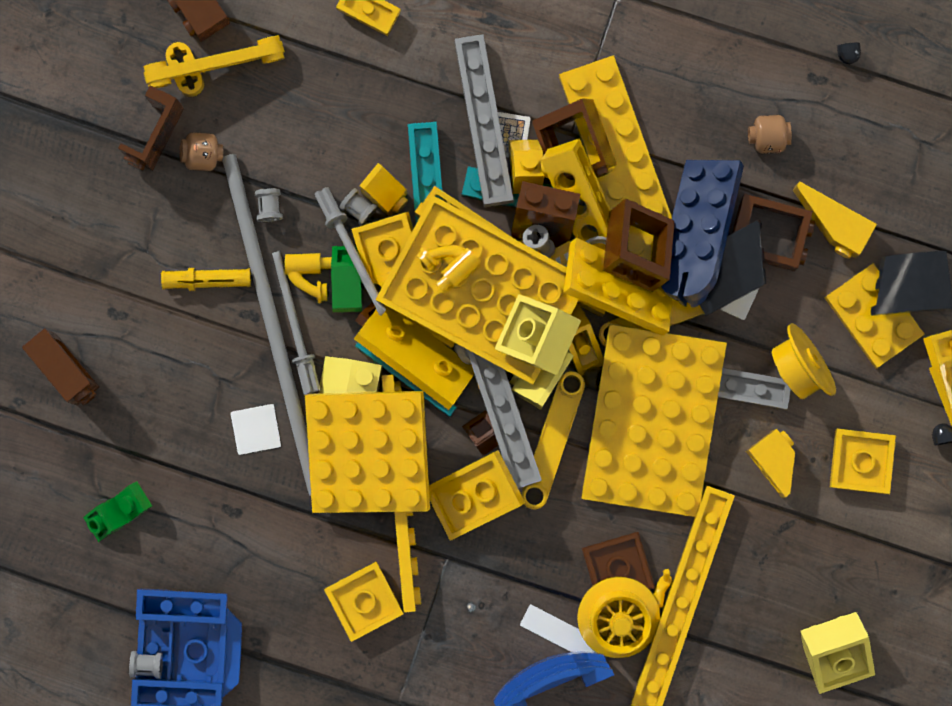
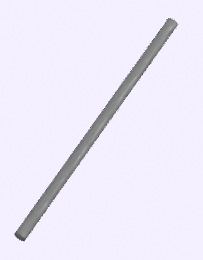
(268, 312)

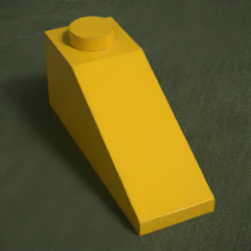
(838, 224)

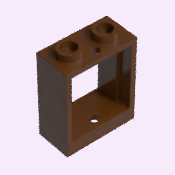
(546, 124)
(805, 229)
(628, 265)
(61, 368)

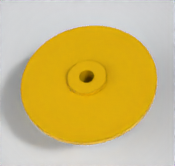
(802, 365)
(618, 617)

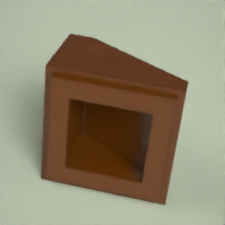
(481, 433)

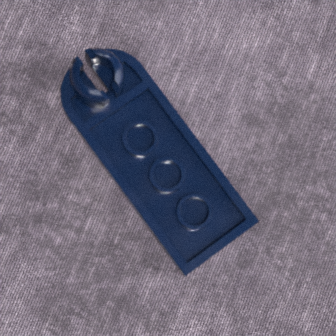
(701, 227)

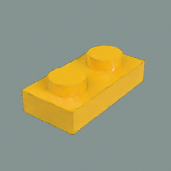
(373, 13)

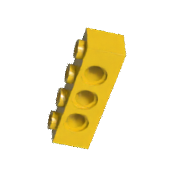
(573, 159)

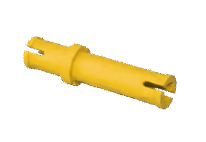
(206, 278)

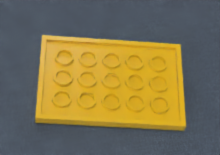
(482, 302)
(653, 420)

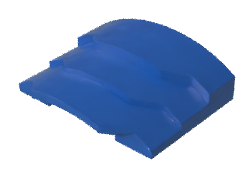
(197, 643)
(551, 673)

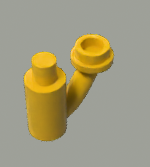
(308, 264)
(457, 270)

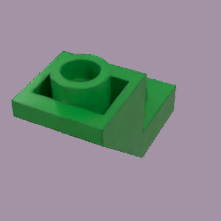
(346, 282)
(117, 511)

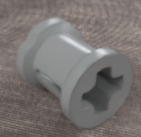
(268, 205)
(358, 207)
(541, 243)
(145, 665)

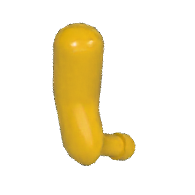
(661, 587)

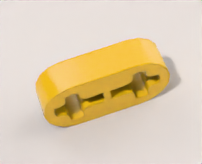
(170, 53)

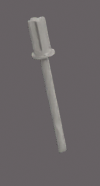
(336, 219)
(304, 362)

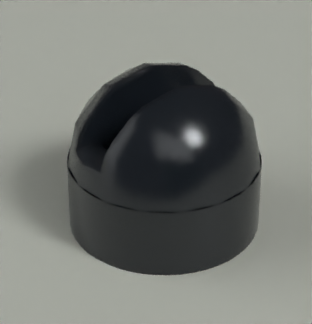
(849, 52)
(592, 378)
(942, 434)

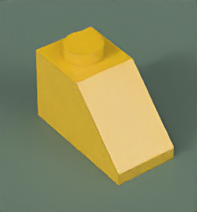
(525, 163)
(384, 190)
(584, 345)
(775, 460)

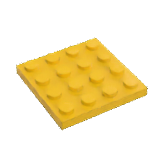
(367, 452)

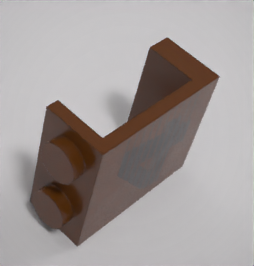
(171, 113)
(546, 207)

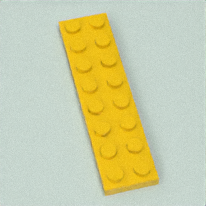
(634, 174)

